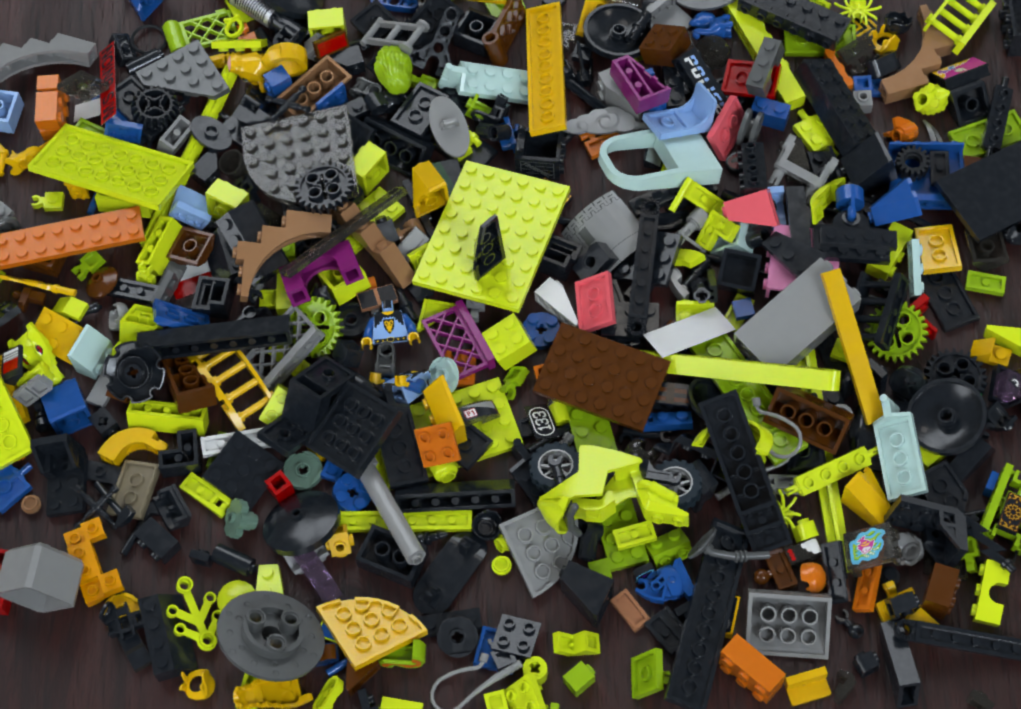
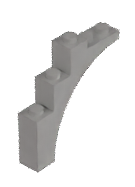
(35, 53)

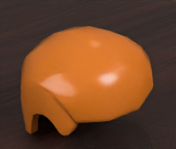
(814, 575)

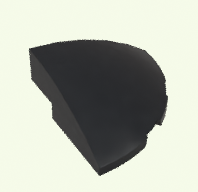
(253, 108)

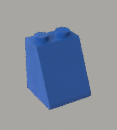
(67, 407)

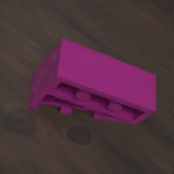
(637, 85)

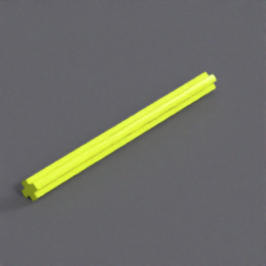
(194, 148)

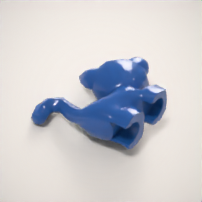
(709, 24)

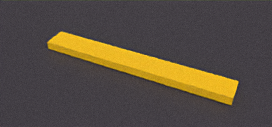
(852, 345)

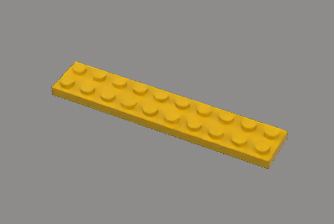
(545, 69)

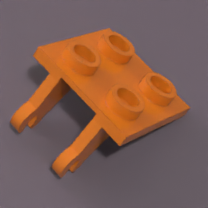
(437, 444)

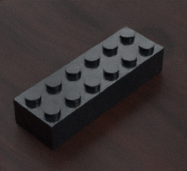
(833, 103)

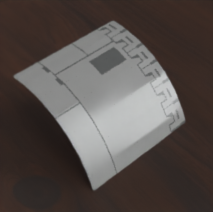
(606, 222)

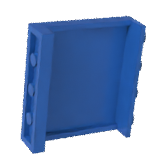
(929, 196)

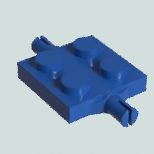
(13, 486)

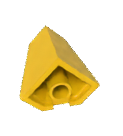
(428, 189)
(866, 497)

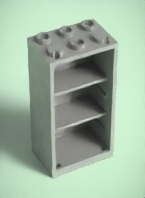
(792, 320)

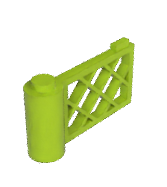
(177, 35)

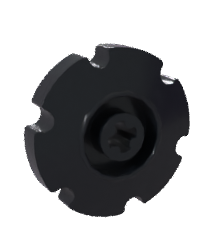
(131, 357)

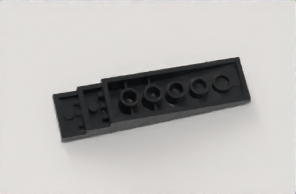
(745, 472)

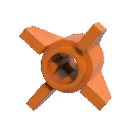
(903, 130)

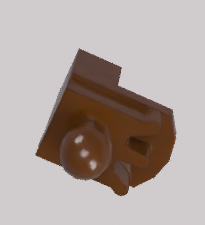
(29, 296)

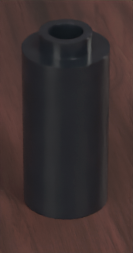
(234, 560)

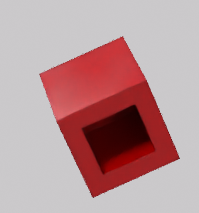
(279, 486)

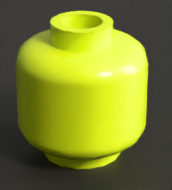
(444, 472)

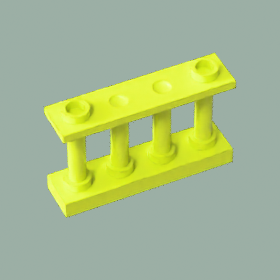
(968, 30)

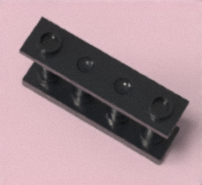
(891, 311)

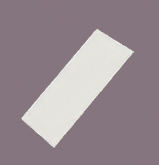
(689, 332)

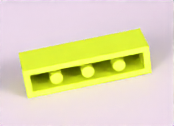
(165, 417)

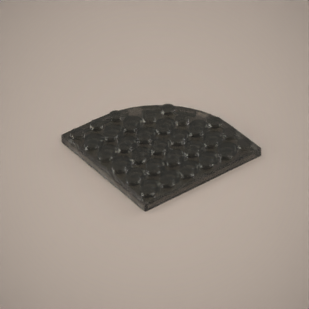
(284, 149)

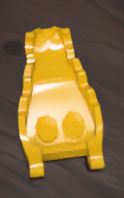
(270, 695)

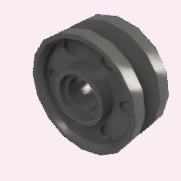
(750, 127)

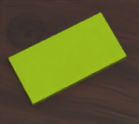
(799, 47)
(973, 135)

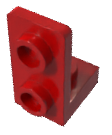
(921, 303)

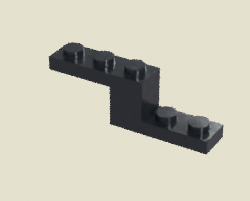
(665, 198)

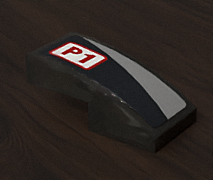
(478, 411)

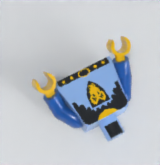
(389, 326)
(405, 386)

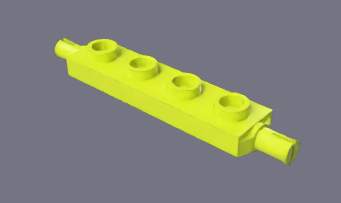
(831, 471)

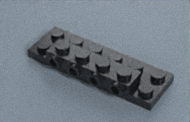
(430, 13)

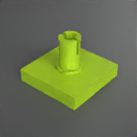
(648, 673)

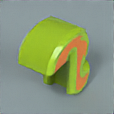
(407, 657)

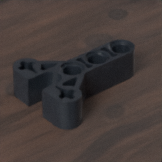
(428, 51)

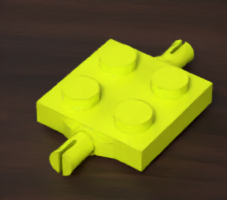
(813, 133)

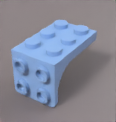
(689, 119)

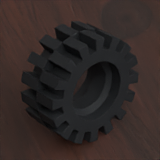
(917, 155)

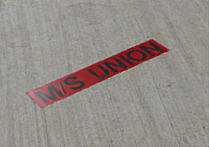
(107, 73)

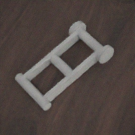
(406, 47)

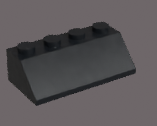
(402, 148)
(242, 225)
(167, 652)

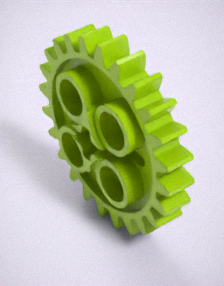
(314, 310)
(913, 327)

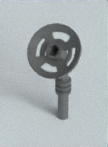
(704, 546)

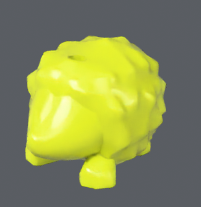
(931, 99)

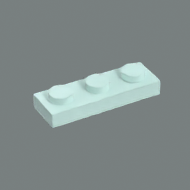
(915, 268)

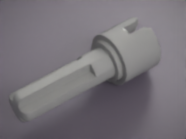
(695, 221)

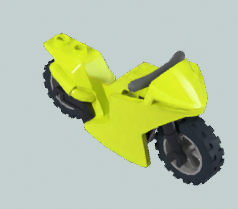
(604, 479)

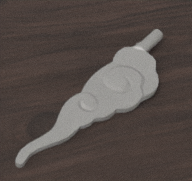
(605, 122)

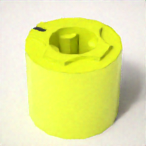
(537, 665)

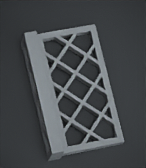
(291, 356)

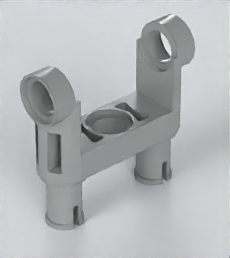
(784, 166)

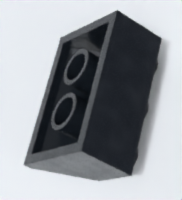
(221, 259)

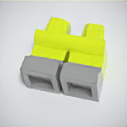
(34, 384)

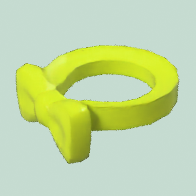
(228, 21)

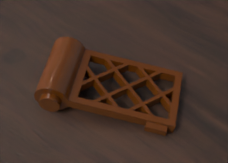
(494, 41)

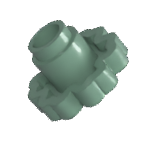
(239, 519)

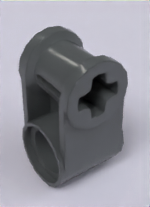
(364, 87)
(386, 363)

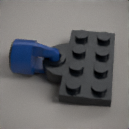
(850, 201)

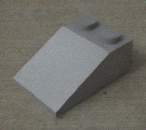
(612, 95)

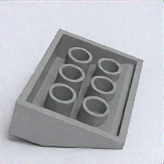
(789, 623)

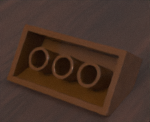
(818, 420)

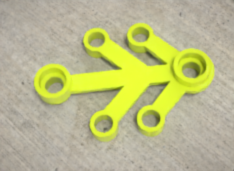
(196, 618)

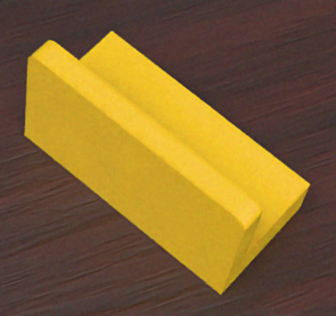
(807, 686)

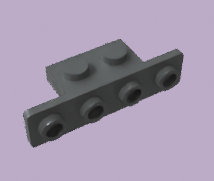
(169, 282)

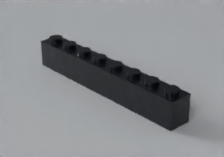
(220, 337)

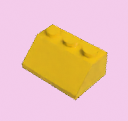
(443, 407)

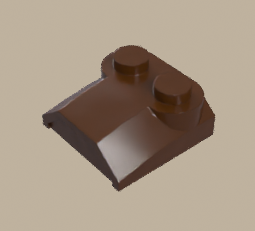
(191, 247)

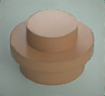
(31, 504)

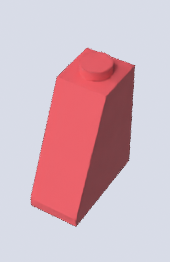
(753, 209)

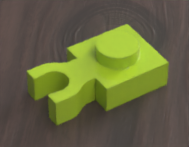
(89, 263)

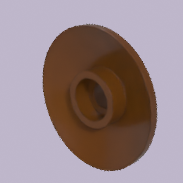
(102, 282)

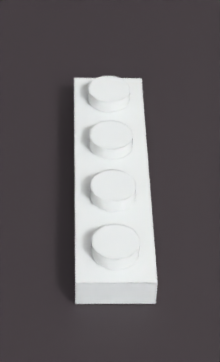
(213, 444)

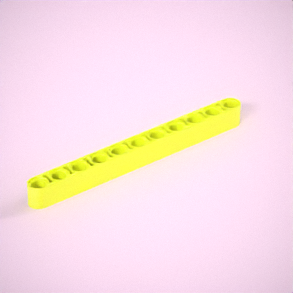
(753, 371)

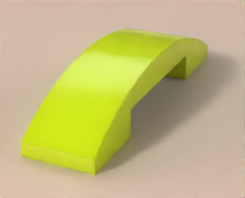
(823, 198)

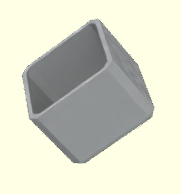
(40, 577)

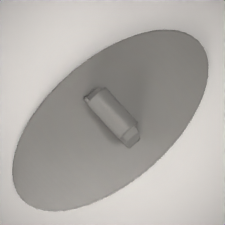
(449, 126)

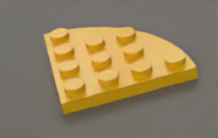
(369, 628)

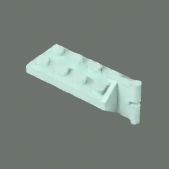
(486, 81)
(899, 452)

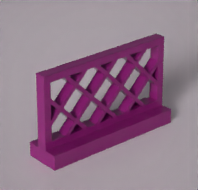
(470, 330)

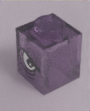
(1007, 386)

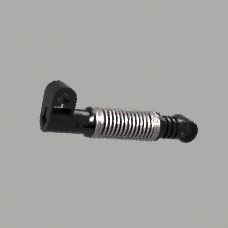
(273, 20)

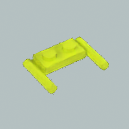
(698, 196)

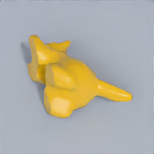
(20, 160)

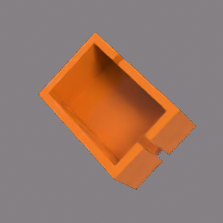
(50, 106)
(751, 669)

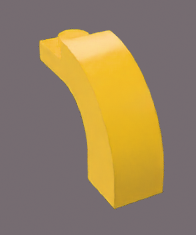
(128, 441)

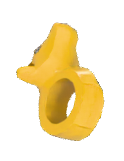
(254, 65)

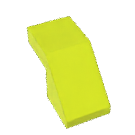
(71, 308)
(577, 644)

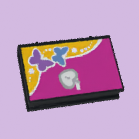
(960, 73)

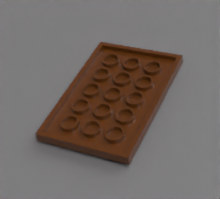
(601, 377)

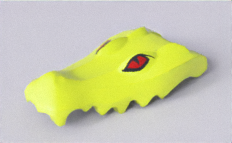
(37, 349)

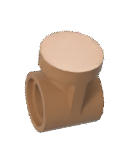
(408, 226)

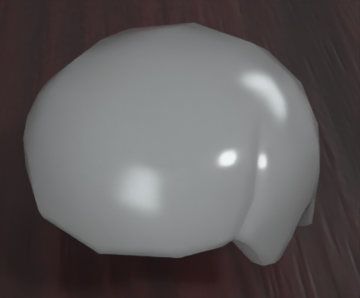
(116, 315)

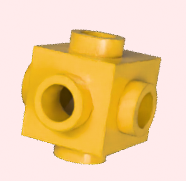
(340, 542)

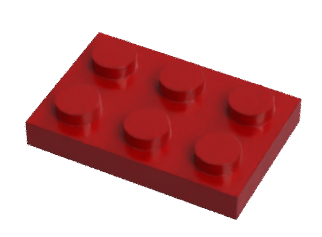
(737, 75)

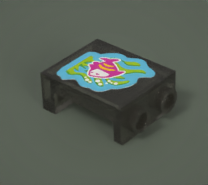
(871, 548)

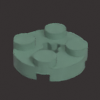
(302, 460)

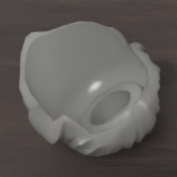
(911, 548)

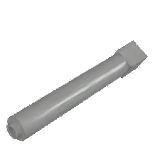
(392, 515)

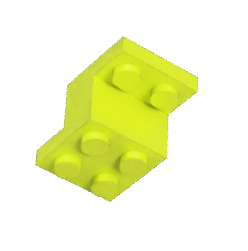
(136, 320)

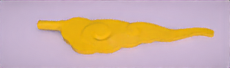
(55, 288)

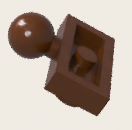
(778, 569)

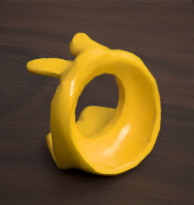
(887, 44)
(206, 687)

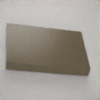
(136, 486)

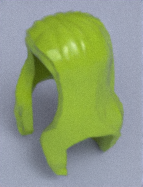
(393, 69)

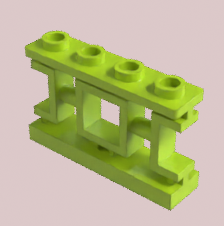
(997, 502)

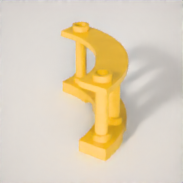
(204, 367)

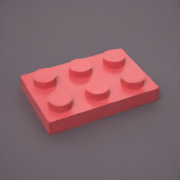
(726, 127)
(595, 302)

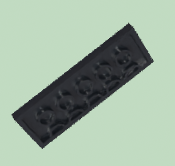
(801, 19)

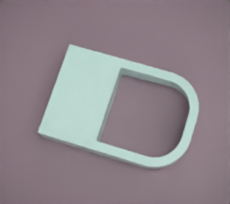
(682, 157)

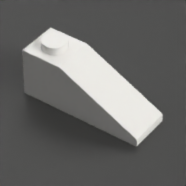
(555, 300)

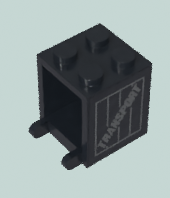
(536, 153)

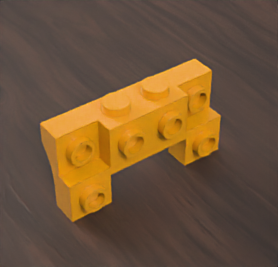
(94, 583)

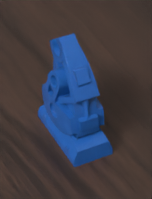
(671, 584)

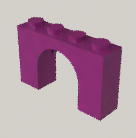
(338, 258)

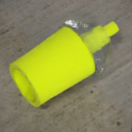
(559, 412)

